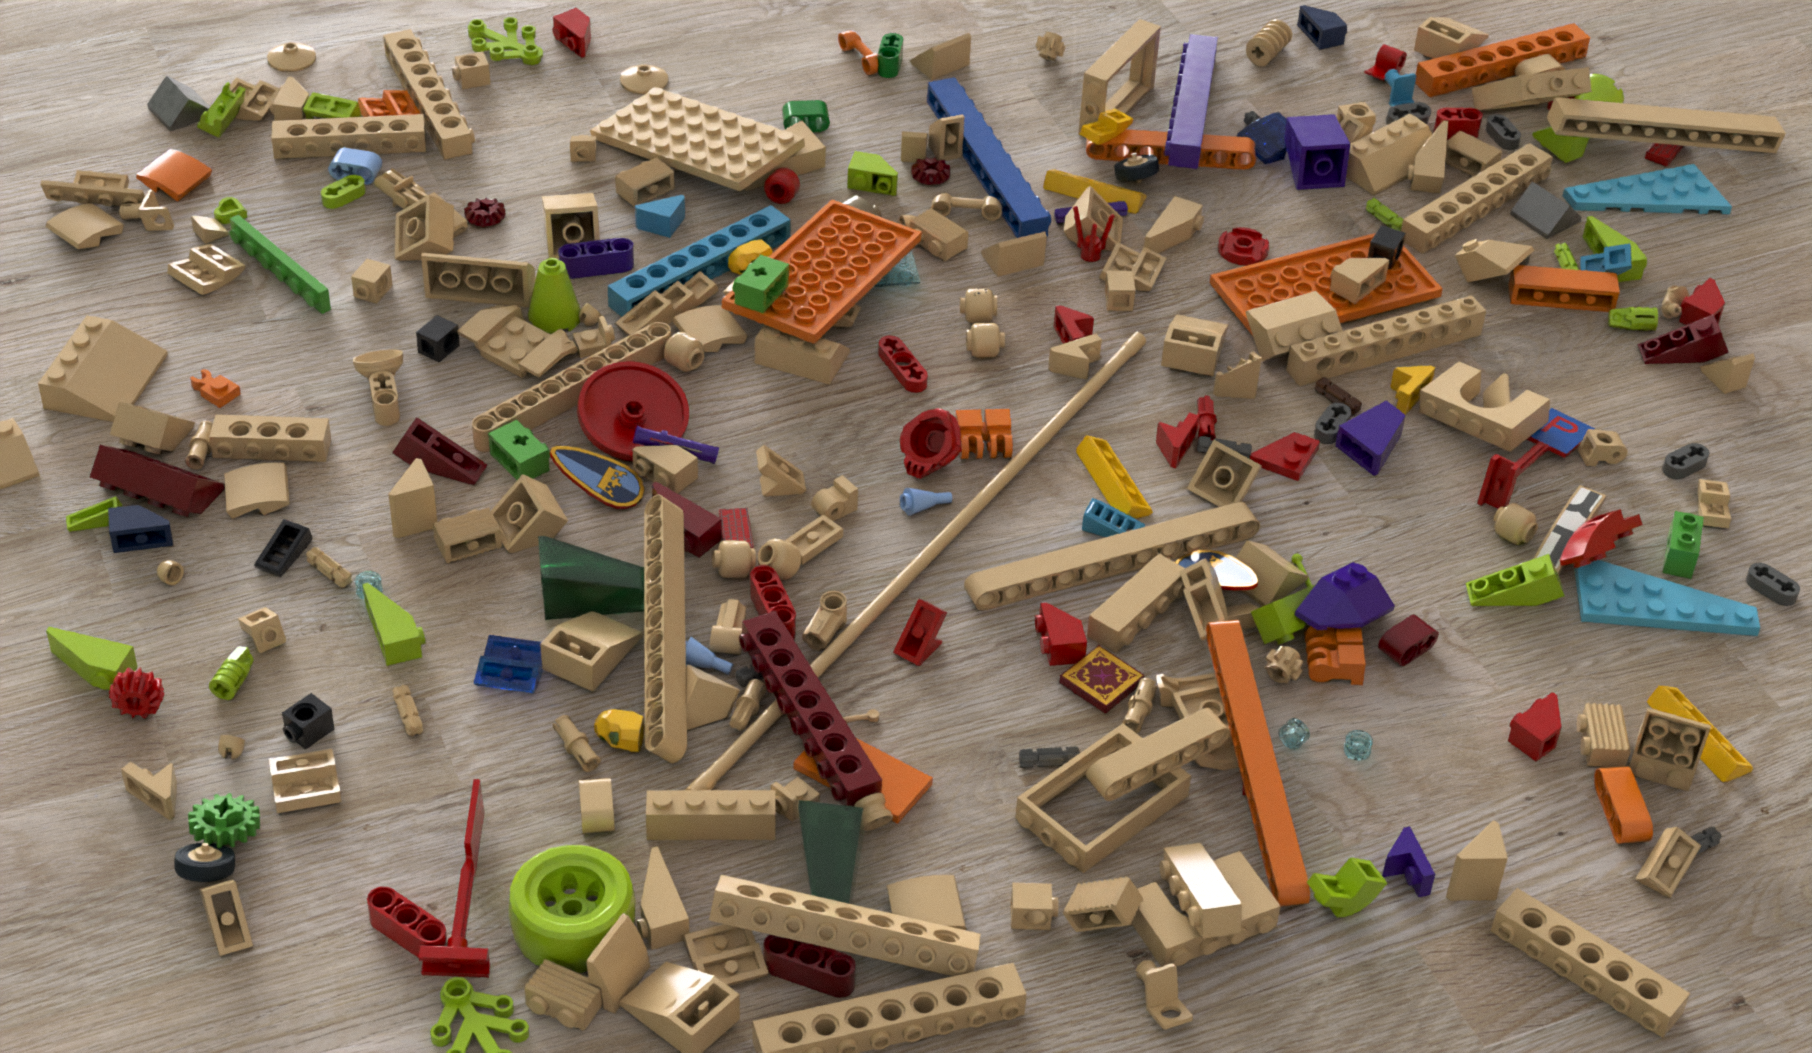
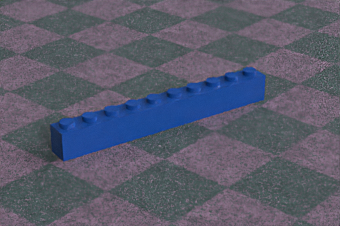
(990, 161)

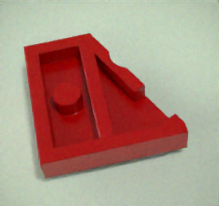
(1287, 455)

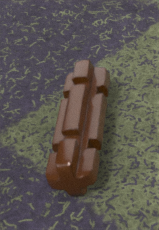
(1337, 394)

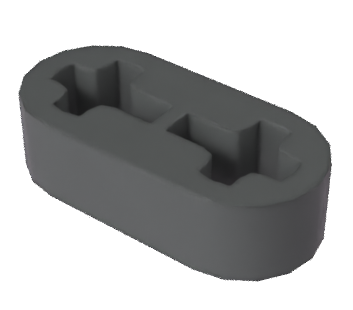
(1418, 109)
(1503, 132)
(1329, 421)
(1680, 464)
(1772, 584)

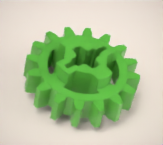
(224, 820)

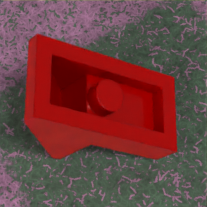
(1072, 324)
(1177, 440)
(920, 633)

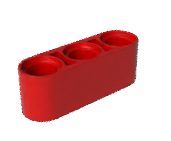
(769, 596)
(404, 920)

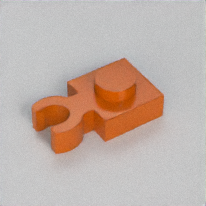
(215, 390)

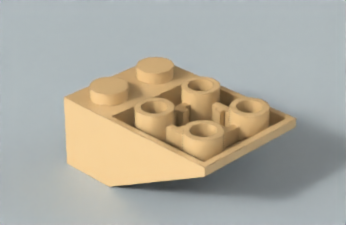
(1446, 36)
(1193, 345)
(587, 648)
(1668, 749)
(684, 1006)

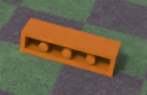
(1563, 288)

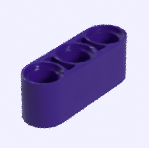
(597, 257)

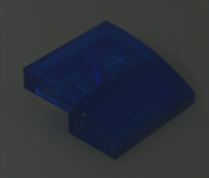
(1268, 137)
(510, 664)

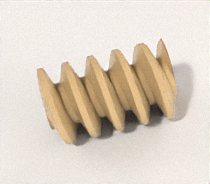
(1268, 42)

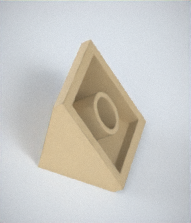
(944, 57)
(1016, 254)
(413, 502)
(1274, 573)
(1479, 867)

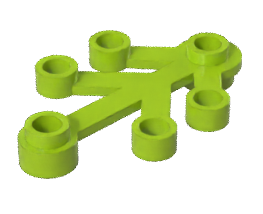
(529, 53)
(474, 1022)

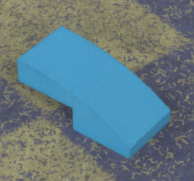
(1613, 260)

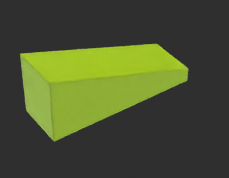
(92, 516)

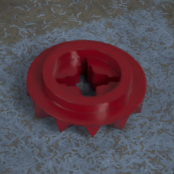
(930, 171)
(476, 215)

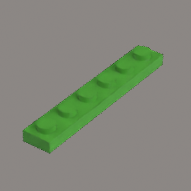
(280, 264)

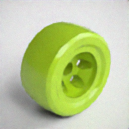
(573, 925)

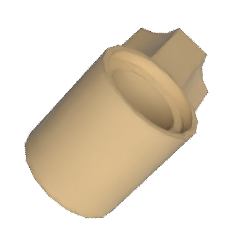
(827, 620)
(726, 632)

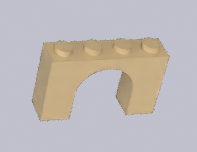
(1502, 426)
(1170, 932)

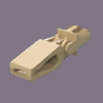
(407, 192)

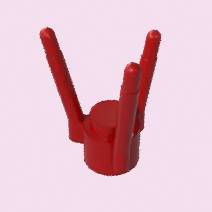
(1091, 244)

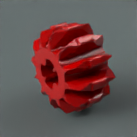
(136, 693)

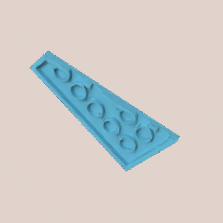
(1654, 191)
(1636, 599)

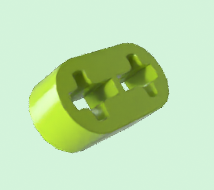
(343, 191)

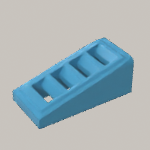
(1102, 520)

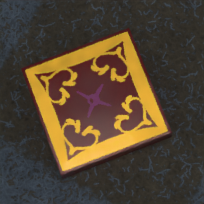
(1101, 679)

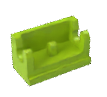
(330, 107)
(222, 111)

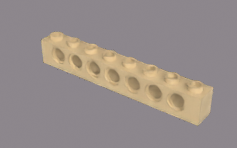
(428, 92)
(1476, 198)
(1385, 340)
(844, 927)
(896, 1015)

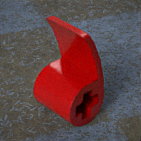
(1387, 59)

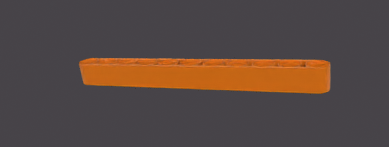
(1257, 764)

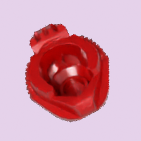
(930, 442)

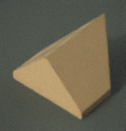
(1241, 380)
(707, 698)

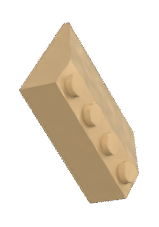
(100, 369)

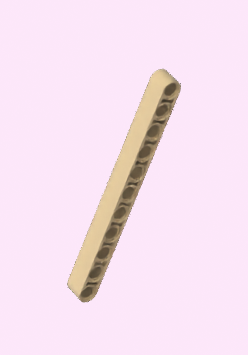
(1110, 556)
(664, 630)

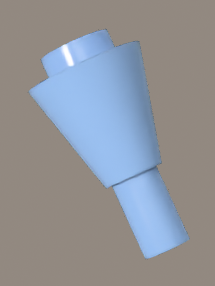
(917, 500)
(700, 656)

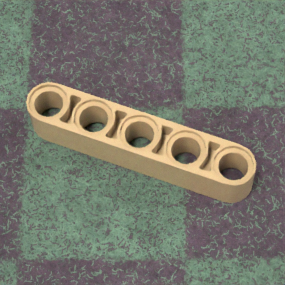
(1157, 754)

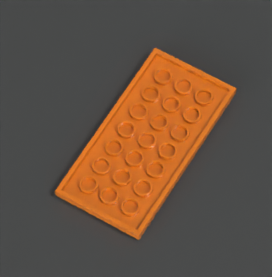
(830, 269)
(1310, 272)

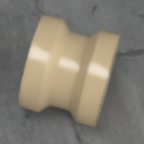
(874, 811)

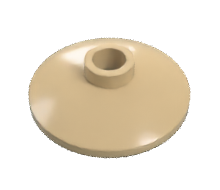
(291, 57)
(643, 78)

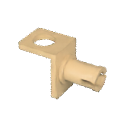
(148, 212)
(1162, 993)

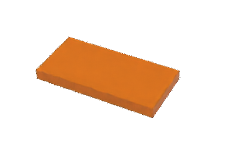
(900, 782)

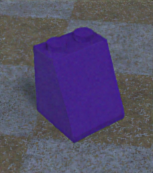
(1317, 151)

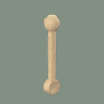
(872, 716)

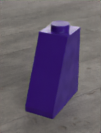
(1371, 436)

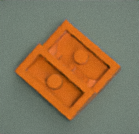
(392, 103)
(174, 174)

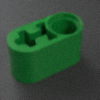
(890, 55)
(811, 112)

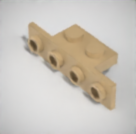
(95, 188)

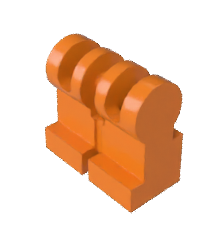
(994, 430)
(1335, 654)

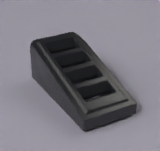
(285, 531)

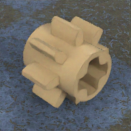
(1050, 46)
(1284, 664)

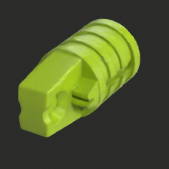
(1634, 318)
(231, 674)

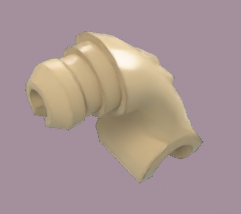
(1672, 300)

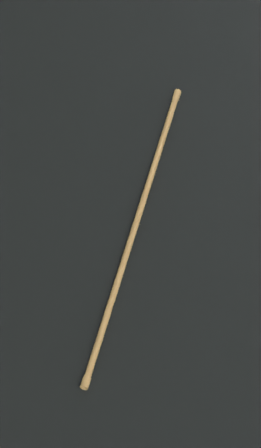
(709, 778)

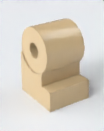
(1602, 446)
(836, 500)

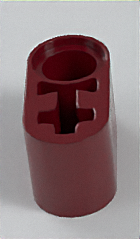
(1408, 640)

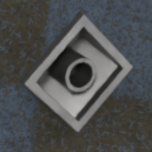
(176, 104)
(1544, 212)

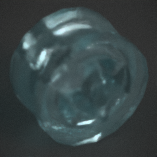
(367, 577)
(1294, 733)
(1358, 745)

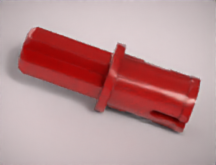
(1207, 417)

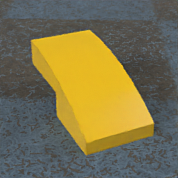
(1108, 126)

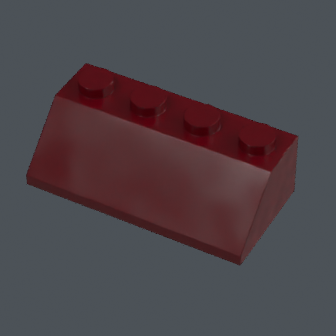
(155, 480)

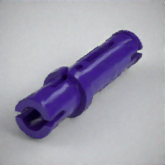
(642, 436)

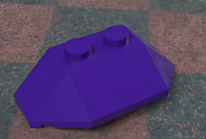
(1345, 599)

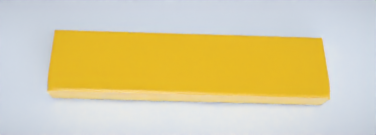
(1075, 185)
(1112, 477)
(1718, 752)

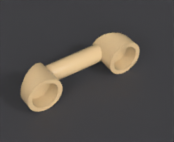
(990, 206)

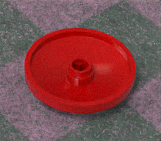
(627, 397)

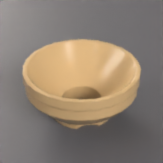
(379, 360)

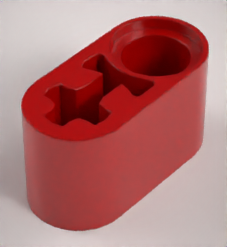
(1460, 119)

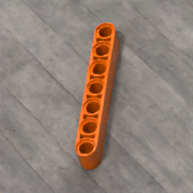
(1216, 150)

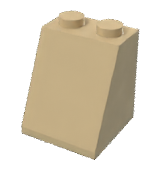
(569, 220)

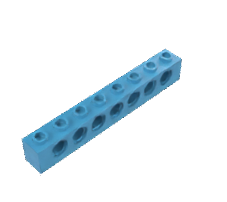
(704, 256)

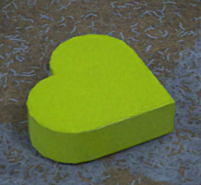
(229, 208)

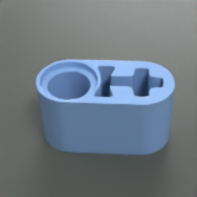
(355, 162)

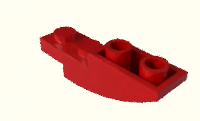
(1597, 537)

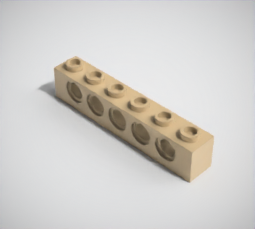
(328, 135)
(1590, 962)

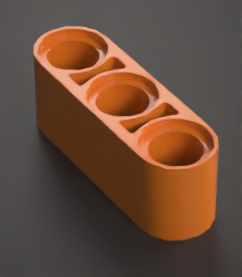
(1623, 805)

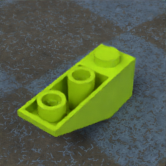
(1519, 585)

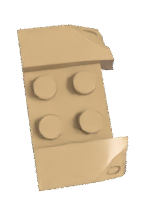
(514, 343)
(1191, 695)

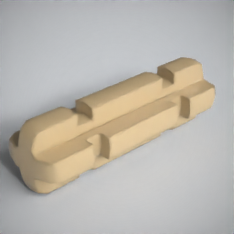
(329, 567)
(407, 710)

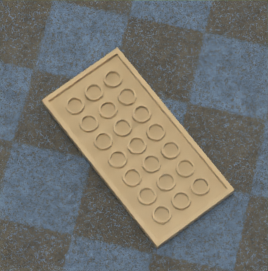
(698, 138)

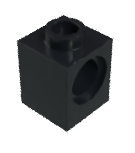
(1387, 244)
(437, 338)
(307, 721)

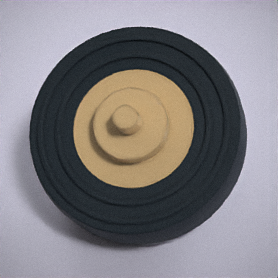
(1136, 168)
(204, 862)

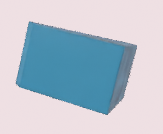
(661, 216)

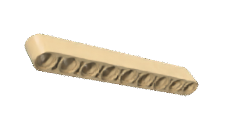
(563, 389)

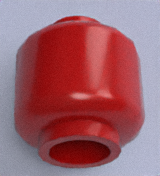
(782, 185)

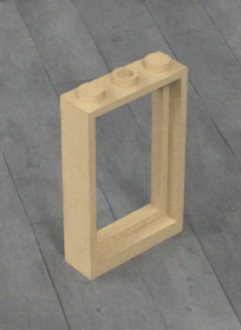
(1141, 47)
(1532, 89)
(1028, 813)

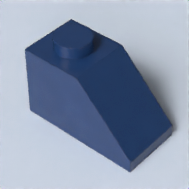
(1322, 27)
(137, 529)

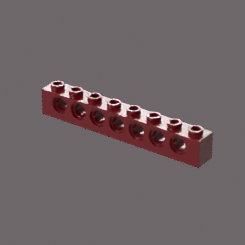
(809, 709)

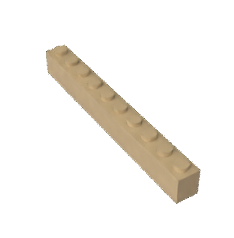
(1665, 125)

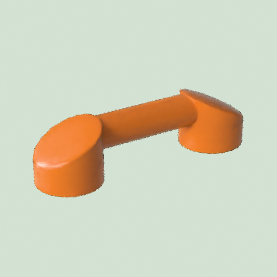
(850, 40)

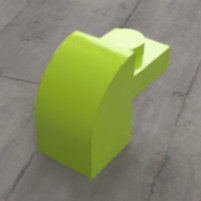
(1350, 889)

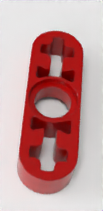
(903, 373)

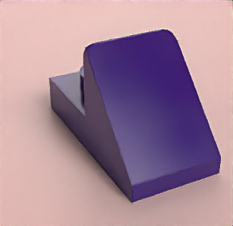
(1409, 859)

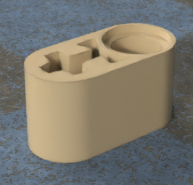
(1538, 64)
(384, 398)
(596, 805)

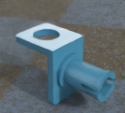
(1401, 87)

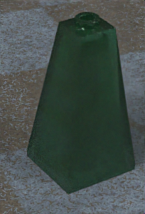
(587, 581)
(831, 848)

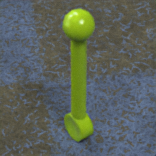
(1297, 559)

